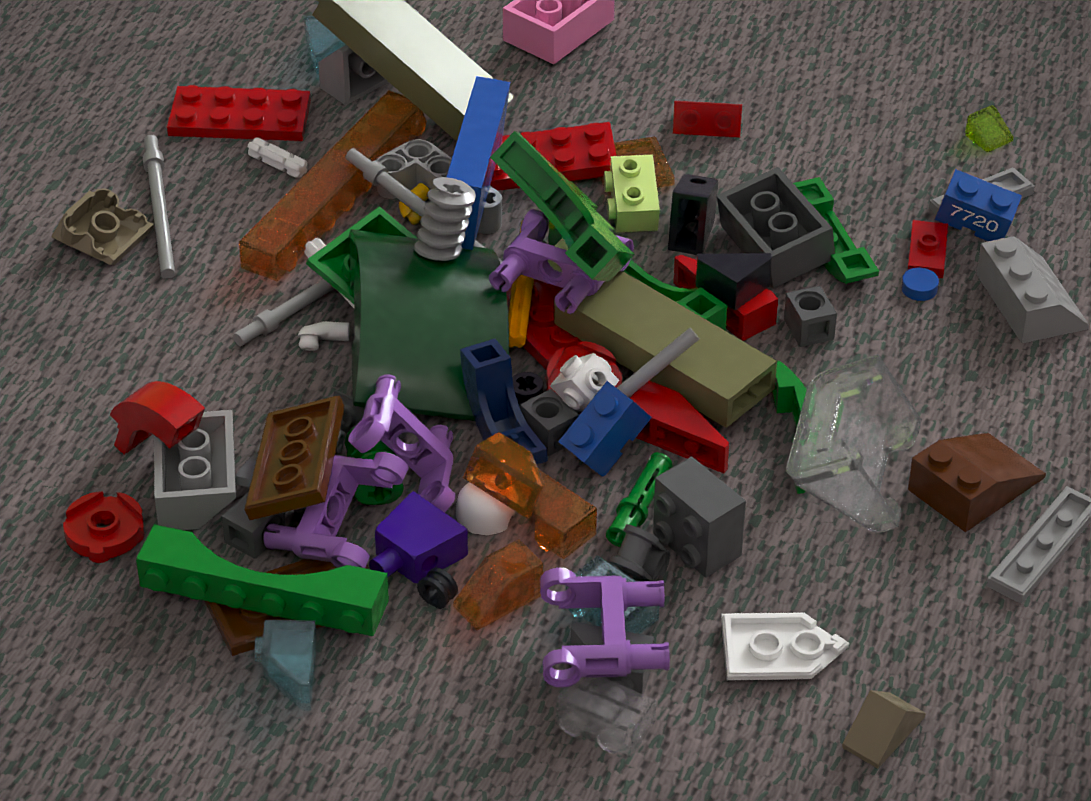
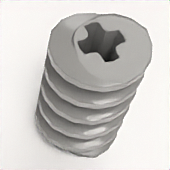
(446, 219)

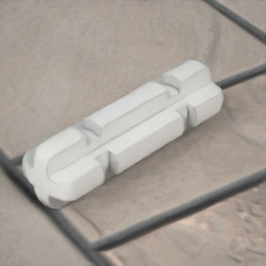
(277, 157)

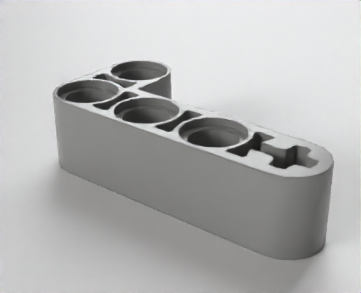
(421, 163)

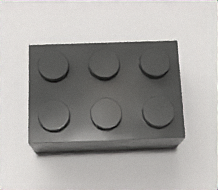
(776, 219)

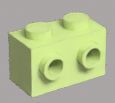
(633, 193)

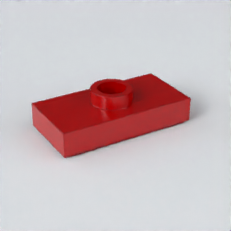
(928, 246)

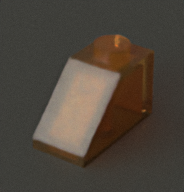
(506, 473)
(562, 519)
(500, 585)

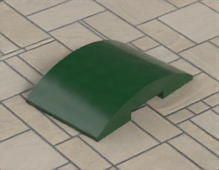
(416, 319)

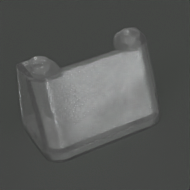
(845, 437)

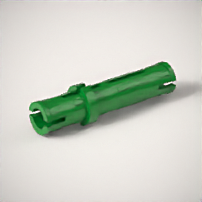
(657, 464)

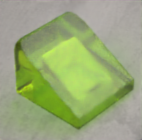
(988, 129)

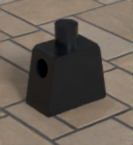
(692, 201)

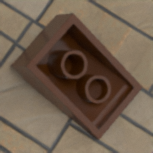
(970, 477)

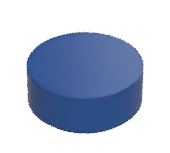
(920, 284)

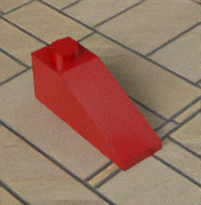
(744, 322)
(680, 427)

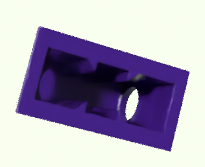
(418, 539)

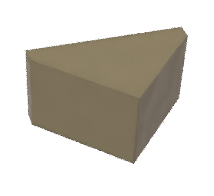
(881, 727)

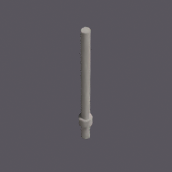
(154, 164)
(378, 175)
(269, 320)

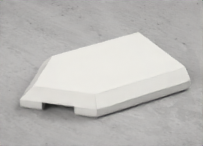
(776, 646)

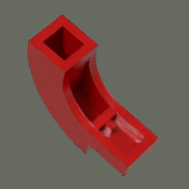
(156, 410)

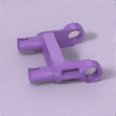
(530, 255)
(429, 457)
(317, 530)
(616, 654)

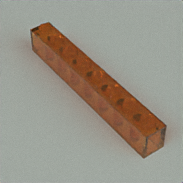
(327, 188)

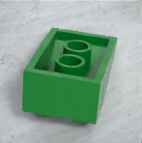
(333, 260)

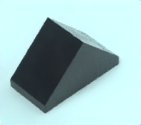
(733, 276)

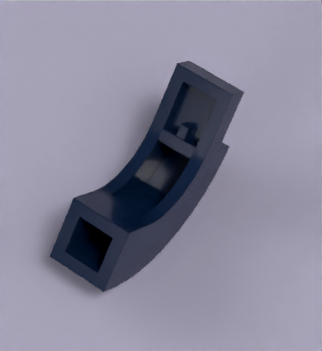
(493, 397)

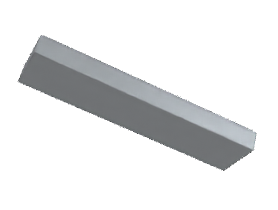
(1042, 546)

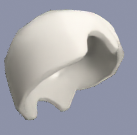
(481, 511)

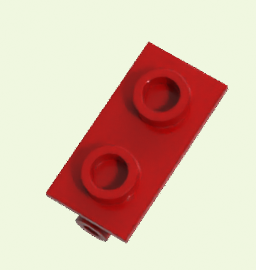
(707, 119)

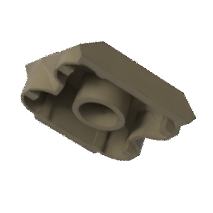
(102, 227)

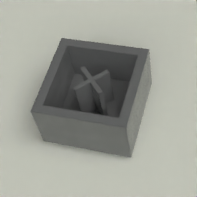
(698, 517)

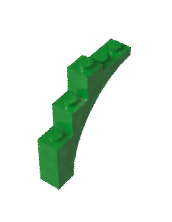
(572, 213)

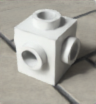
(582, 380)

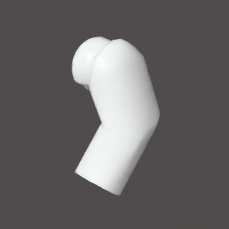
(311, 334)

